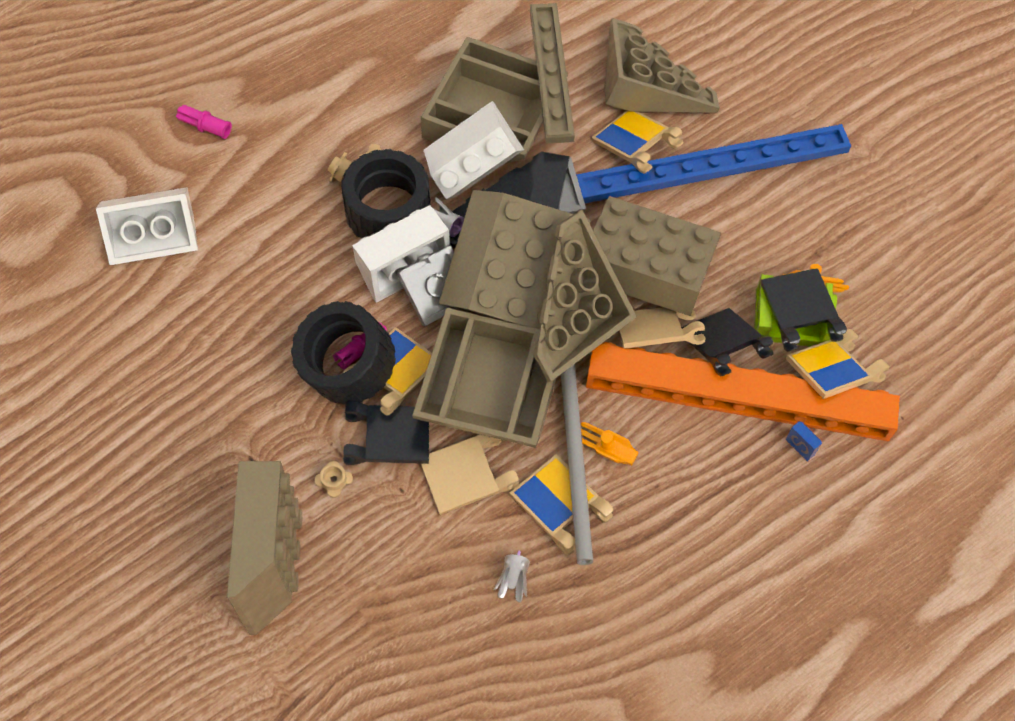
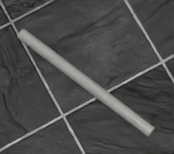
(576, 468)

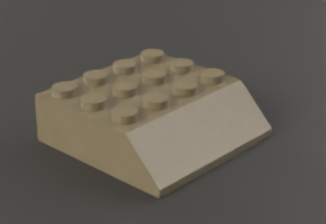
(486, 75)
(656, 253)
(503, 258)
(485, 379)
(263, 544)

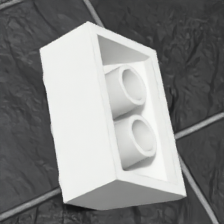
(471, 151)
(147, 226)
(397, 248)

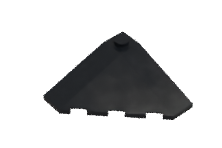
(537, 181)

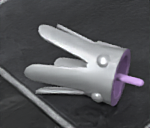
(451, 220)
(514, 575)

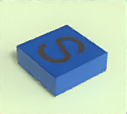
(803, 441)

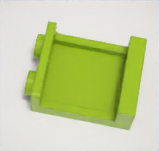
(766, 323)

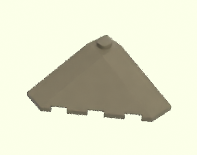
(645, 78)
(581, 300)

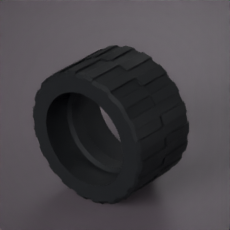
(380, 170)
(321, 330)

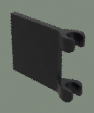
(800, 302)
(726, 334)
(388, 438)

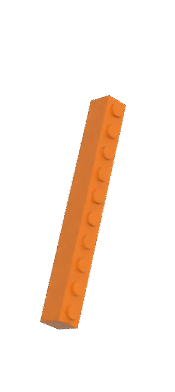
(741, 392)

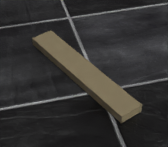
(551, 73)

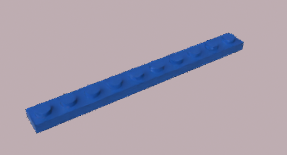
(714, 163)

